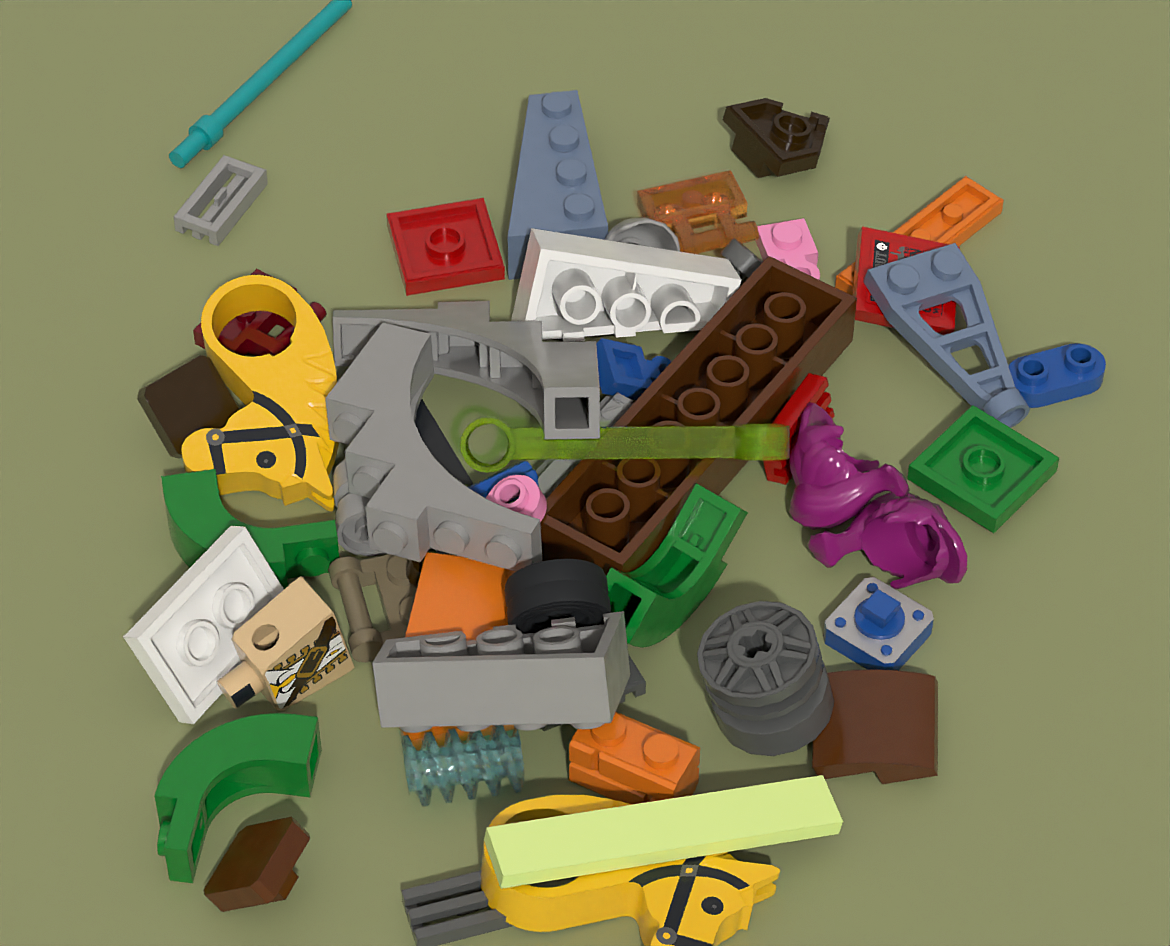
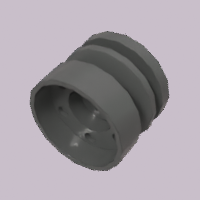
(766, 678)

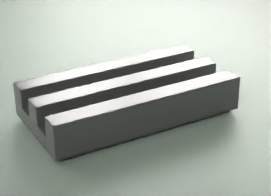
(448, 898)

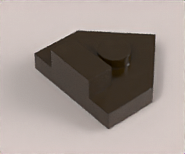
(775, 139)

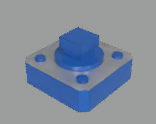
(878, 626)

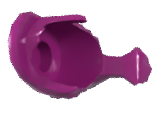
(828, 480)
(901, 538)

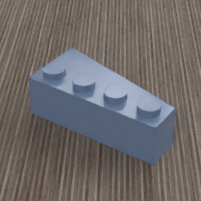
(554, 177)

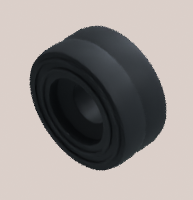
(556, 591)

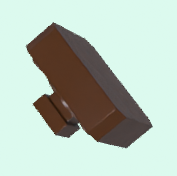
(258, 865)

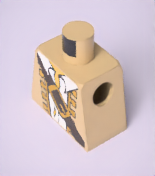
(287, 650)

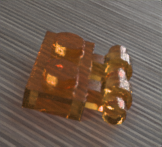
(697, 204)

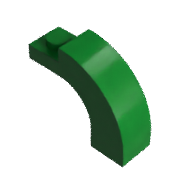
(199, 519)
(679, 573)
(225, 764)

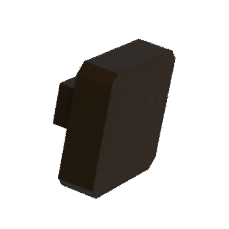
(186, 401)

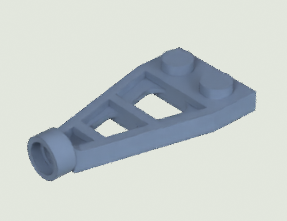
(938, 278)

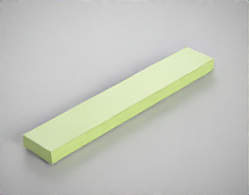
(661, 831)

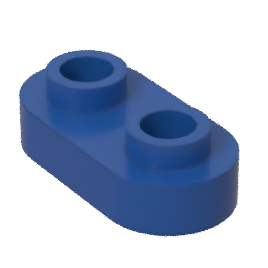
(1058, 374)

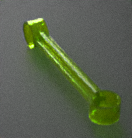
(638, 442)

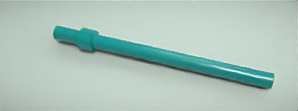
(209, 129)

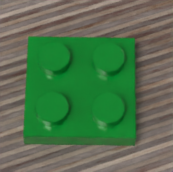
(983, 468)

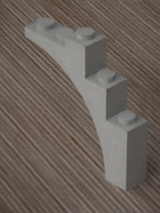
(548, 378)
(410, 493)

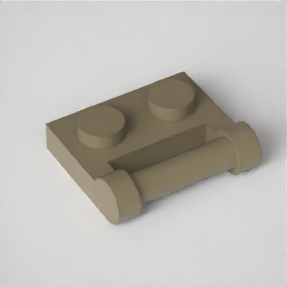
(394, 591)

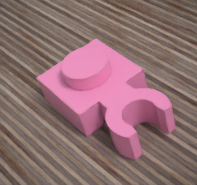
(790, 244)

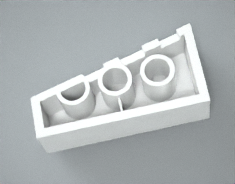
(617, 287)

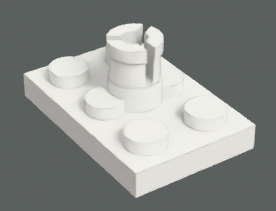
(189, 630)

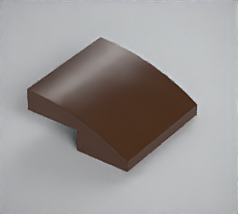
(880, 726)

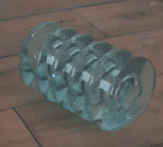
(463, 763)

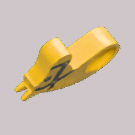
(283, 431)
(672, 901)

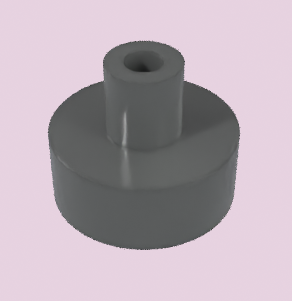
(741, 258)

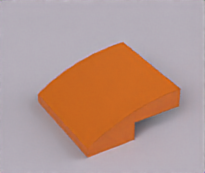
(458, 597)

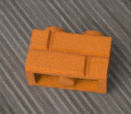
(633, 762)

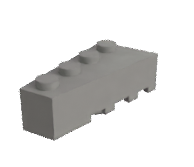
(504, 677)

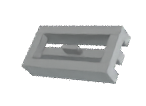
(228, 203)

